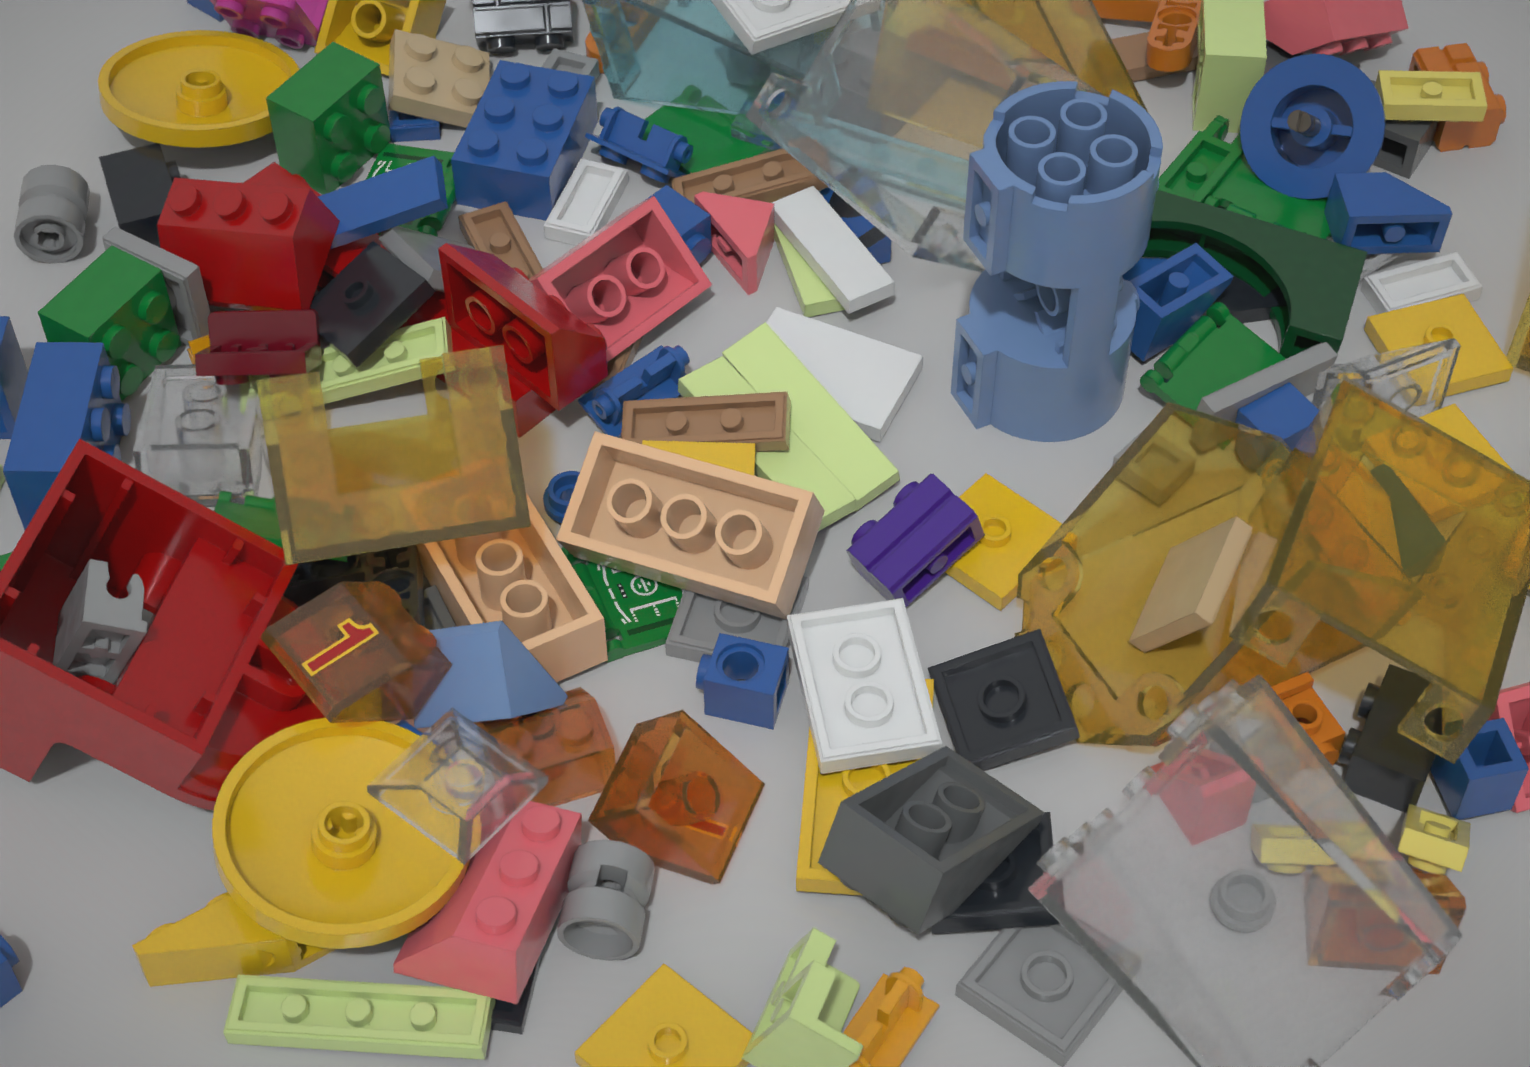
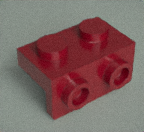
(260, 344)

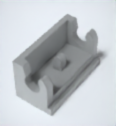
(97, 630)

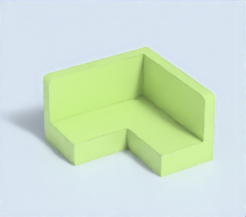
(1229, 59)
(806, 1012)

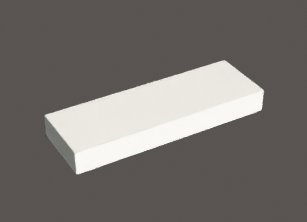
(832, 250)

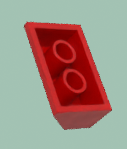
(250, 241)
(540, 337)

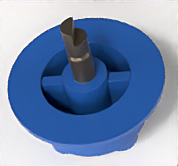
(1311, 122)

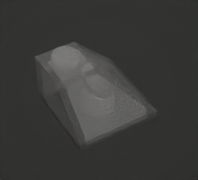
(1408, 377)
(457, 785)

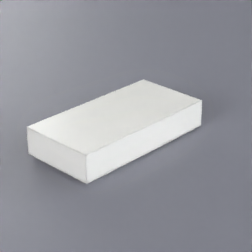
(586, 202)
(1421, 283)

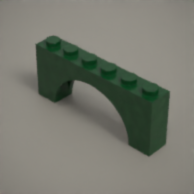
(1312, 272)

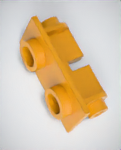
(891, 1019)

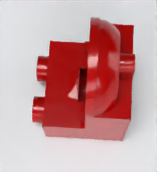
(201, 676)

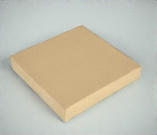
(1191, 585)

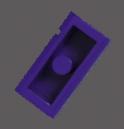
(914, 540)

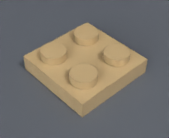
(436, 78)

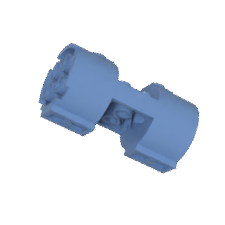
(1056, 221)

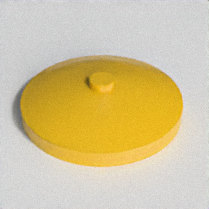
(193, 87)
(316, 850)

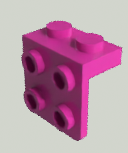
(287, 21)

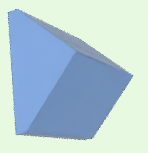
(489, 676)

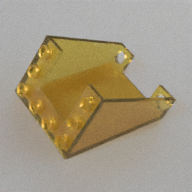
(396, 477)
(1399, 548)

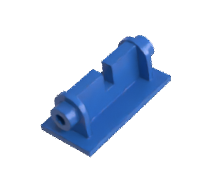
(623, 140)
(648, 378)

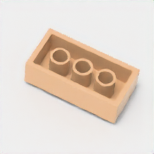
(691, 524)
(525, 584)

